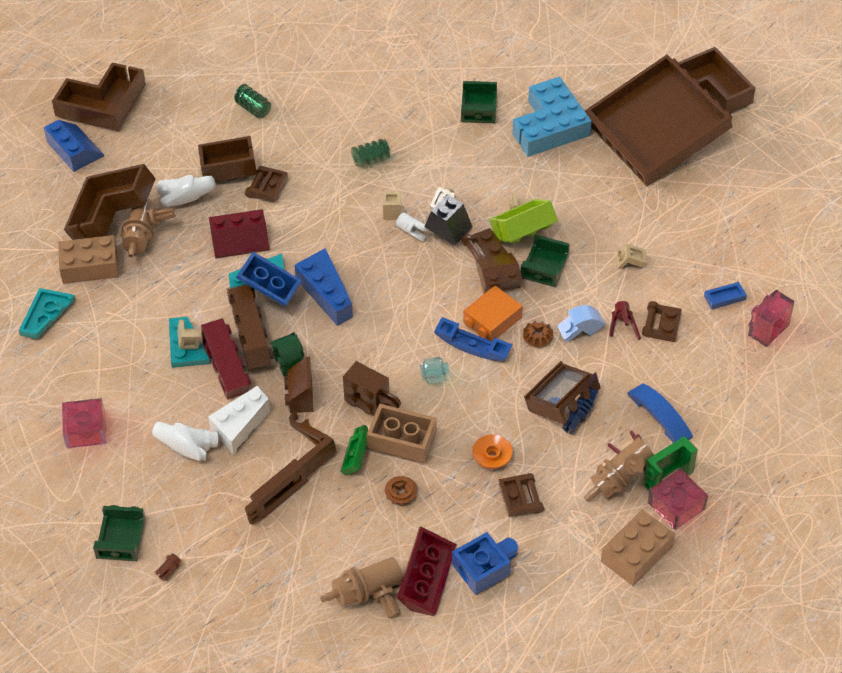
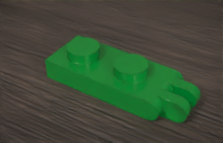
(355, 451)

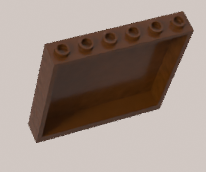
(658, 119)

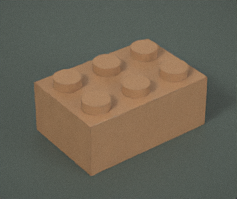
(88, 259)
(401, 433)
(637, 547)

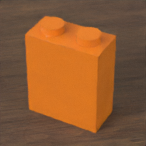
(492, 314)

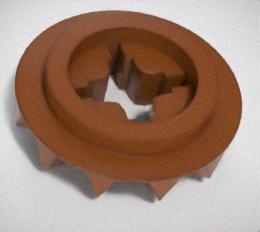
(536, 339)
(398, 483)

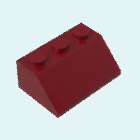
(239, 233)

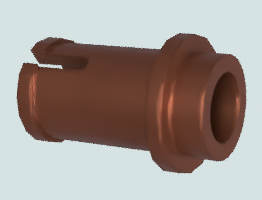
(172, 561)

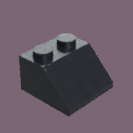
(449, 220)

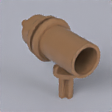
(137, 230)
(620, 470)
(376, 580)

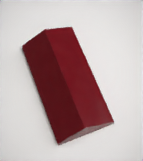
(426, 572)

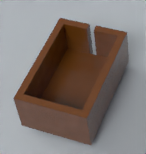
(228, 159)

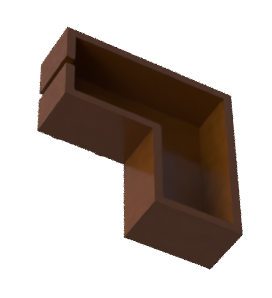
(720, 79)
(103, 103)
(105, 195)

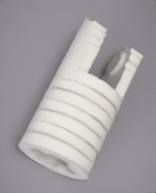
(411, 226)

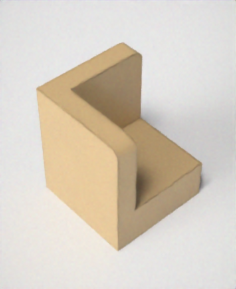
(391, 205)
(188, 337)

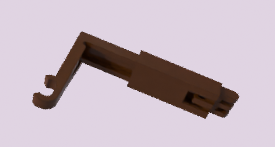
(292, 475)

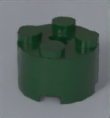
(287, 352)

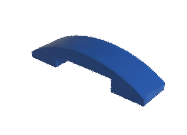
(471, 343)
(662, 411)

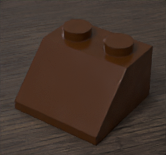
(499, 271)
(299, 387)

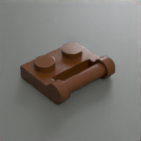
(271, 186)
(486, 241)
(668, 322)
(514, 496)

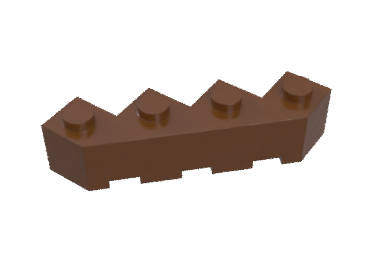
(249, 326)

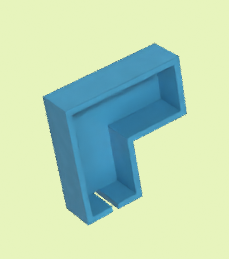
(556, 118)

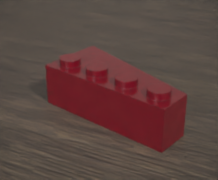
(225, 358)

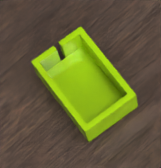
(523, 220)

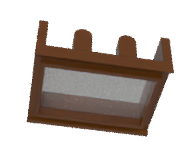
(559, 390)

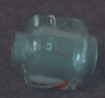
(434, 370)

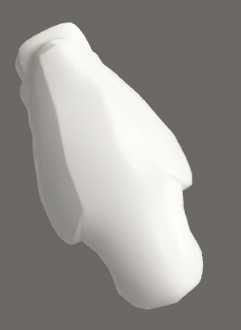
(184, 189)
(185, 439)

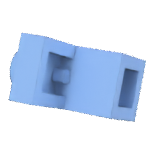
(581, 319)

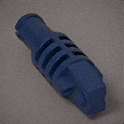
(583, 410)

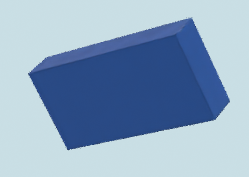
(725, 295)

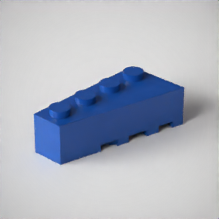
(325, 286)

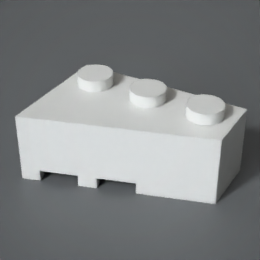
(239, 418)

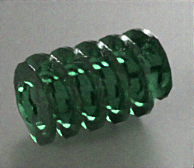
(252, 101)
(369, 152)

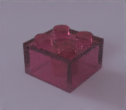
(770, 317)
(84, 423)
(677, 499)

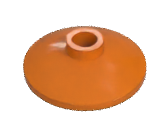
(493, 445)

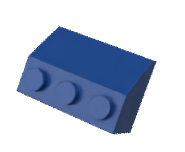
(71, 144)
(269, 279)

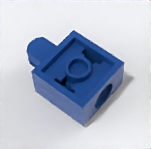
(483, 553)

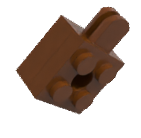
(367, 389)

